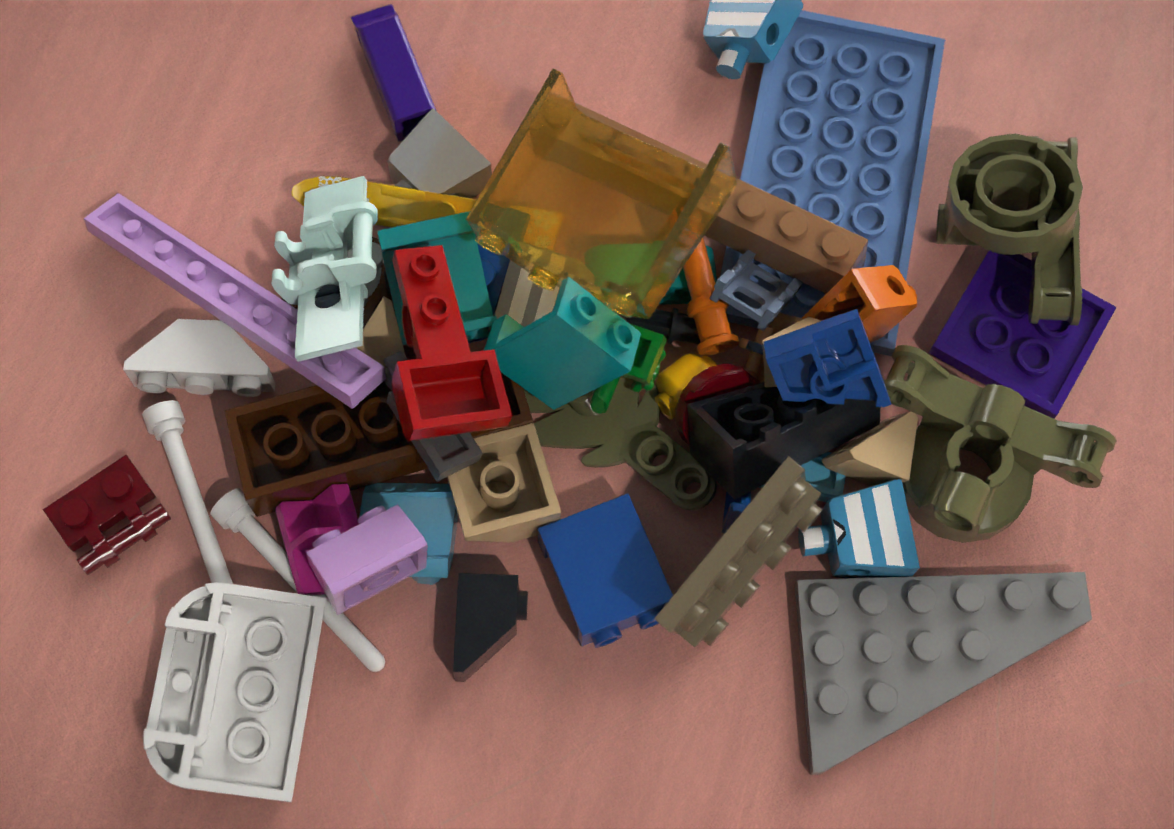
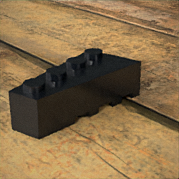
(752, 432)

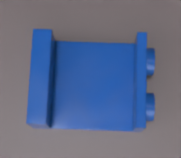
(606, 570)

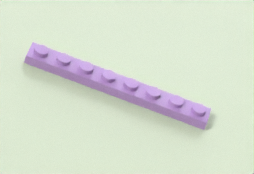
(229, 296)

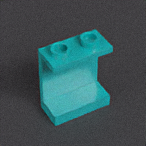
(463, 264)
(567, 349)

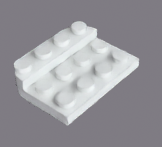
(234, 690)

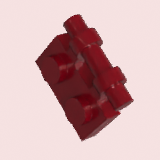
(100, 504)

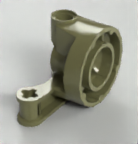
(1022, 199)
(996, 428)

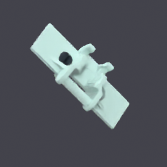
(321, 276)

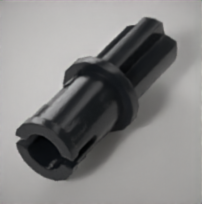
(671, 324)

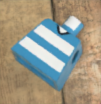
(748, 31)
(865, 534)

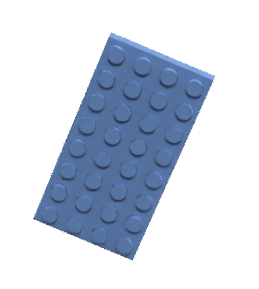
(846, 138)

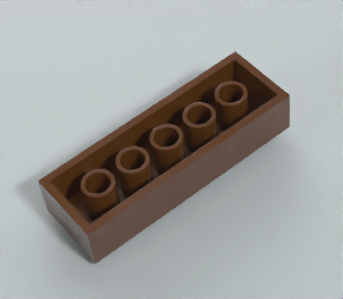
(309, 440)

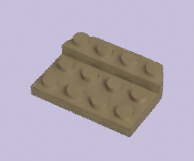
(740, 555)

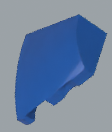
(827, 363)

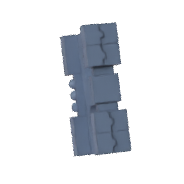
(739, 281)

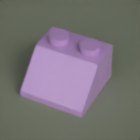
(367, 557)

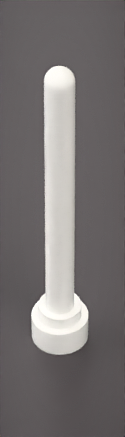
(165, 423)
(235, 513)

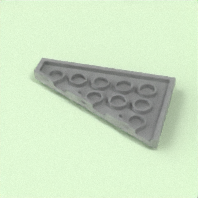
(906, 645)

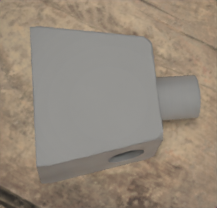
(439, 160)

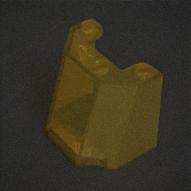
(597, 205)

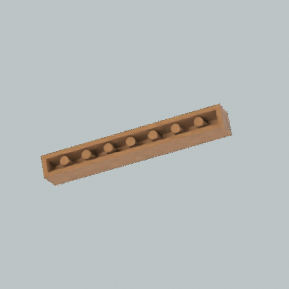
(774, 229)

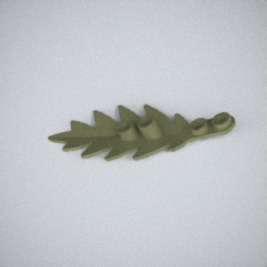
(626, 435)

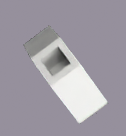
(199, 359)

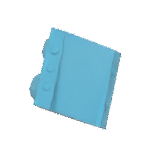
(432, 513)

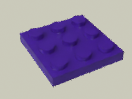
(997, 345)

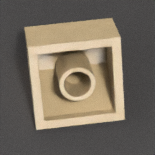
(506, 490)

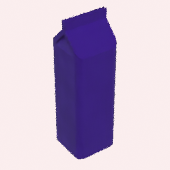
(393, 68)

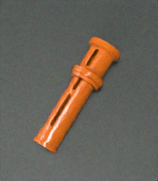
(708, 315)

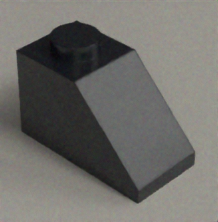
(485, 619)

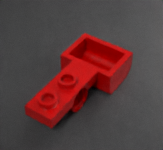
(446, 384)

